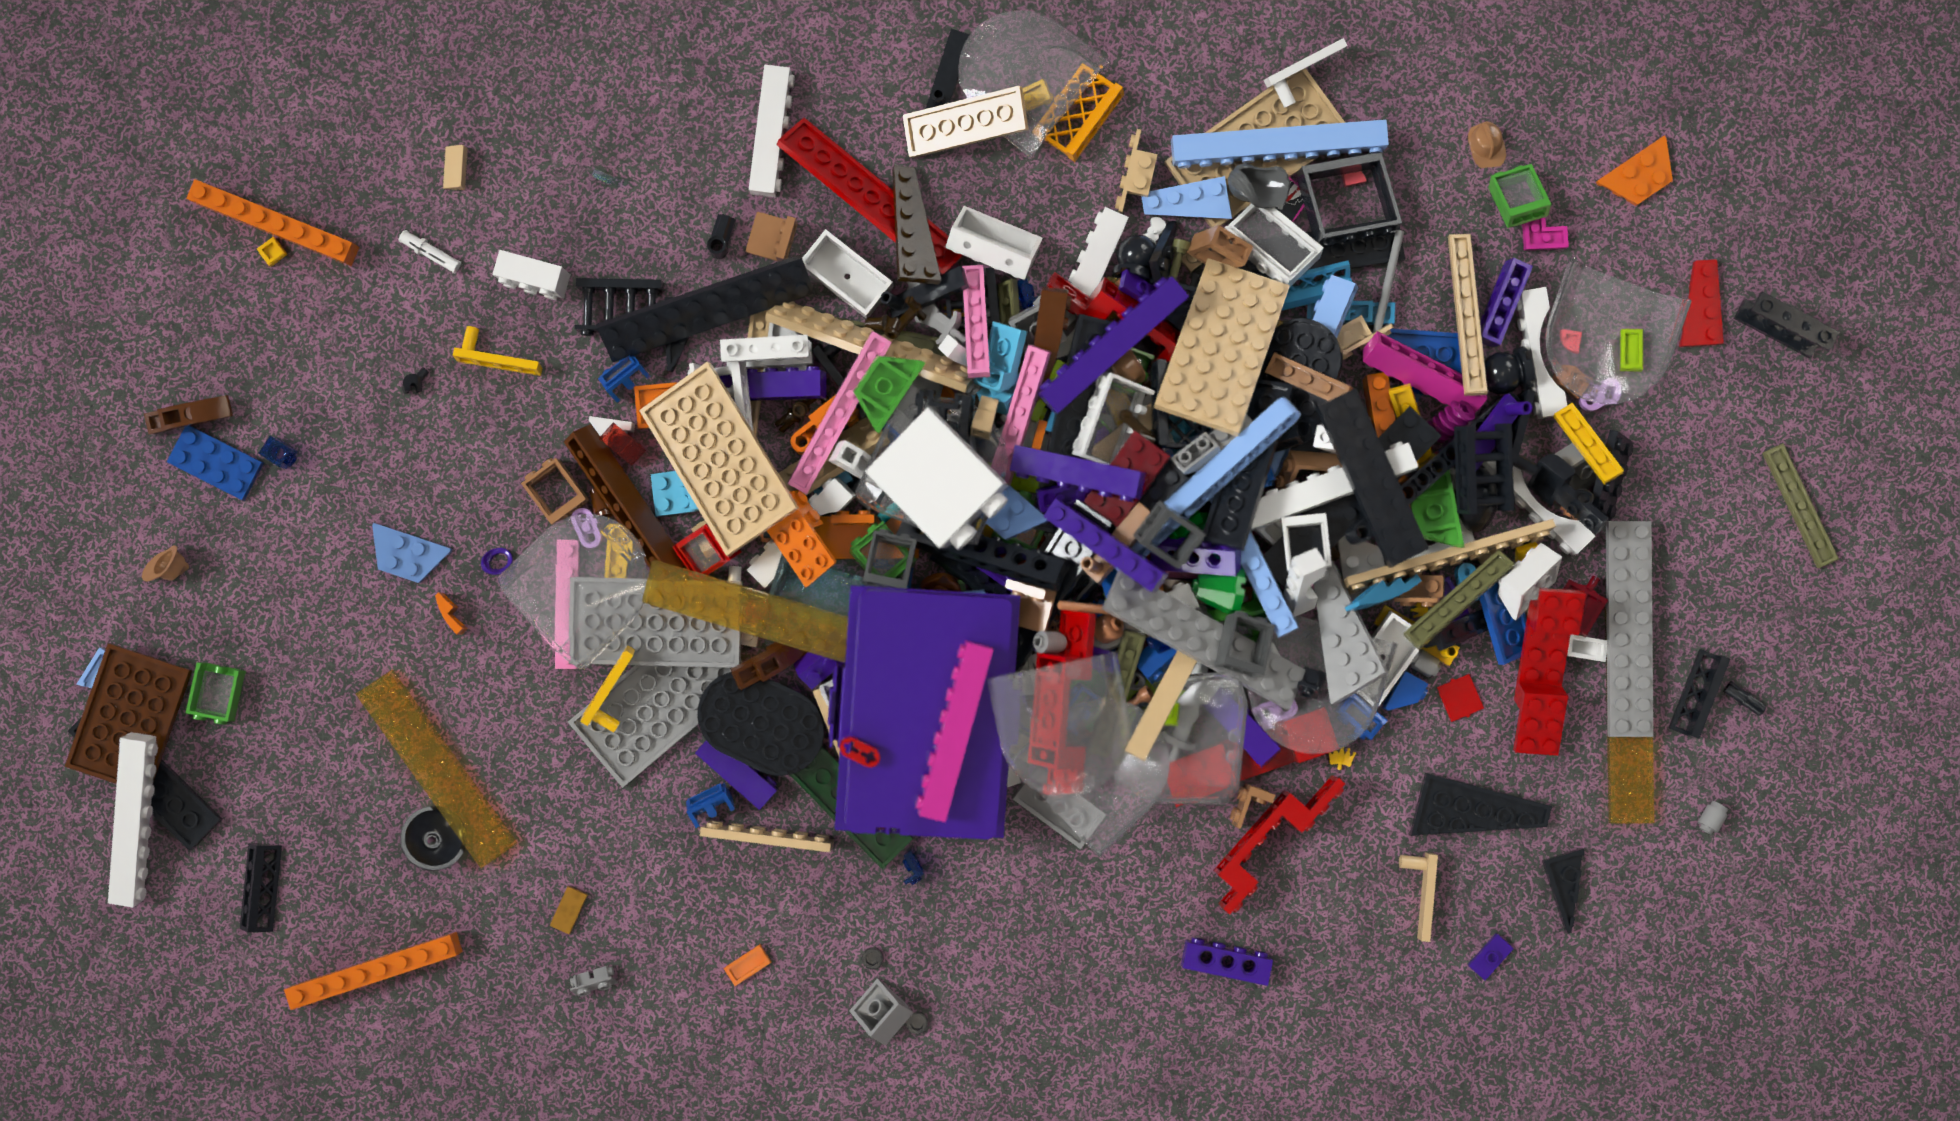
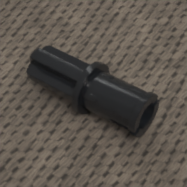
(1744, 698)

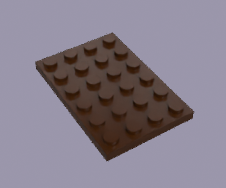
(126, 697)

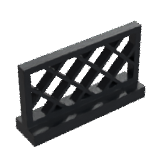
(1161, 419)

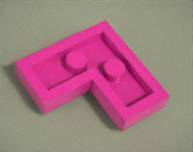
(1539, 237)

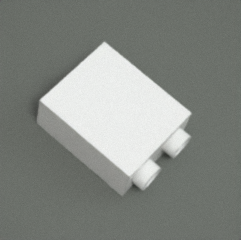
(939, 480)

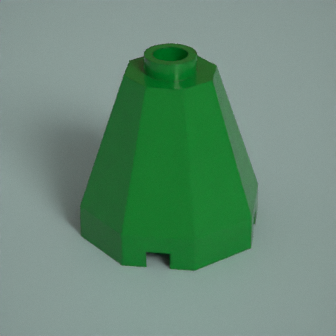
(1220, 591)

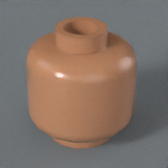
(1108, 628)

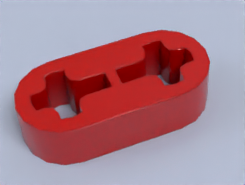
(857, 756)

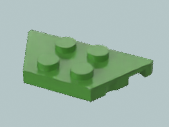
(885, 386)
(1437, 513)

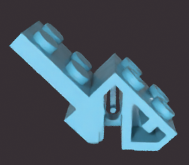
(1005, 352)
(670, 495)

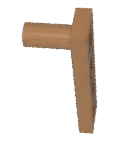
(1305, 378)
(1099, 568)

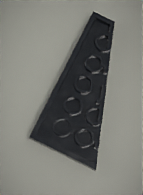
(1462, 808)

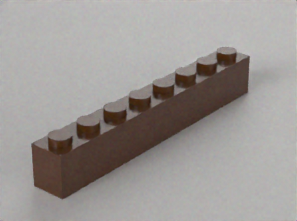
(621, 495)

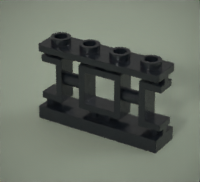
(966, 410)

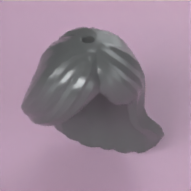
(1260, 186)

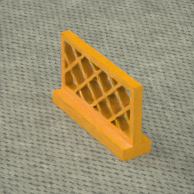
(1092, 123)

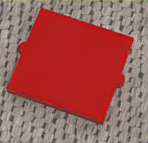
(1460, 697)

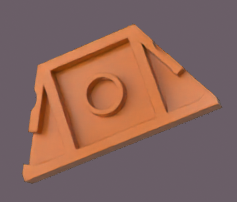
(1641, 174)

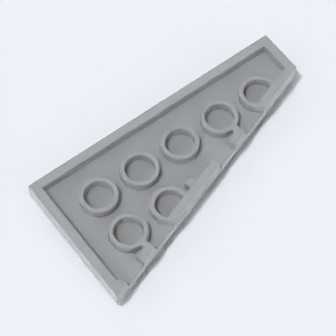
(1347, 646)

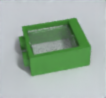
(1519, 195)

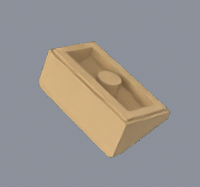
(455, 167)

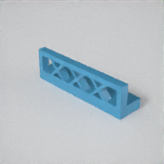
(1309, 290)

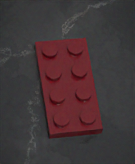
(1137, 455)

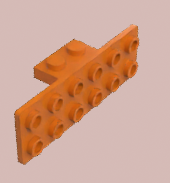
(843, 528)
(801, 543)

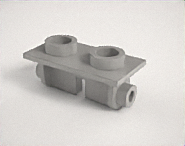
(585, 984)

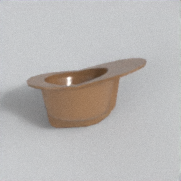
(1487, 145)
(1129, 368)
(165, 565)

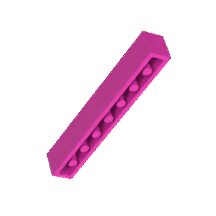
(955, 730)

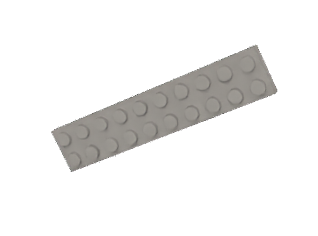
(1629, 629)
(1198, 637)

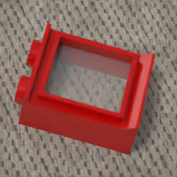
(691, 553)

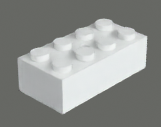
(993, 242)
(829, 263)
(1392, 630)

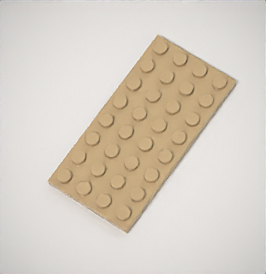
(1261, 113)
(1222, 347)
(718, 459)

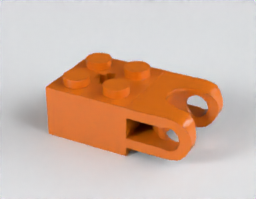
(810, 428)

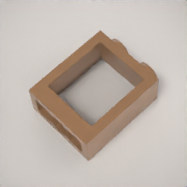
(1222, 251)
(1304, 460)
(567, 509)

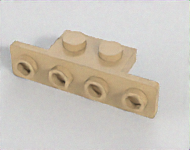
(1139, 173)
(1357, 334)

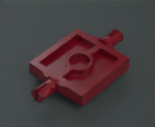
(1593, 603)

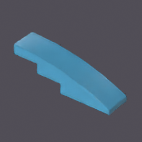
(1367, 309)
(1382, 592)

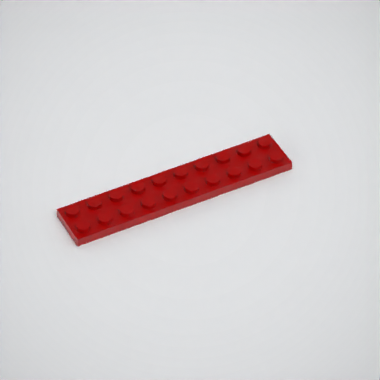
(854, 184)

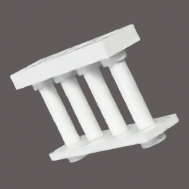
(768, 351)
(739, 389)

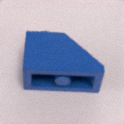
(1405, 692)

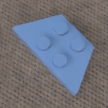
(1016, 516)
(406, 554)

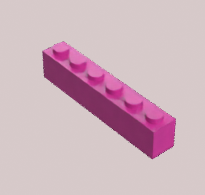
(1417, 369)

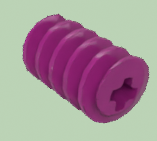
(1455, 415)

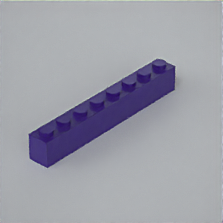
(1113, 344)

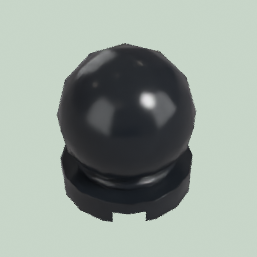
(1135, 256)
(1508, 371)

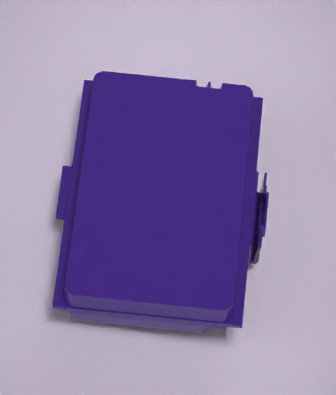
(893, 697)

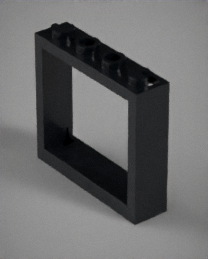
(1343, 166)

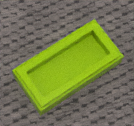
(1631, 350)

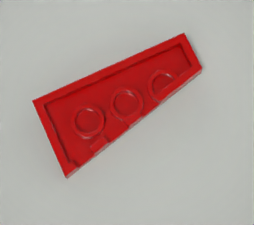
(1704, 316)

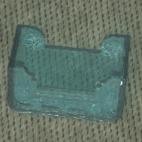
(827, 593)

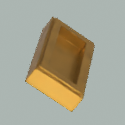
(569, 909)

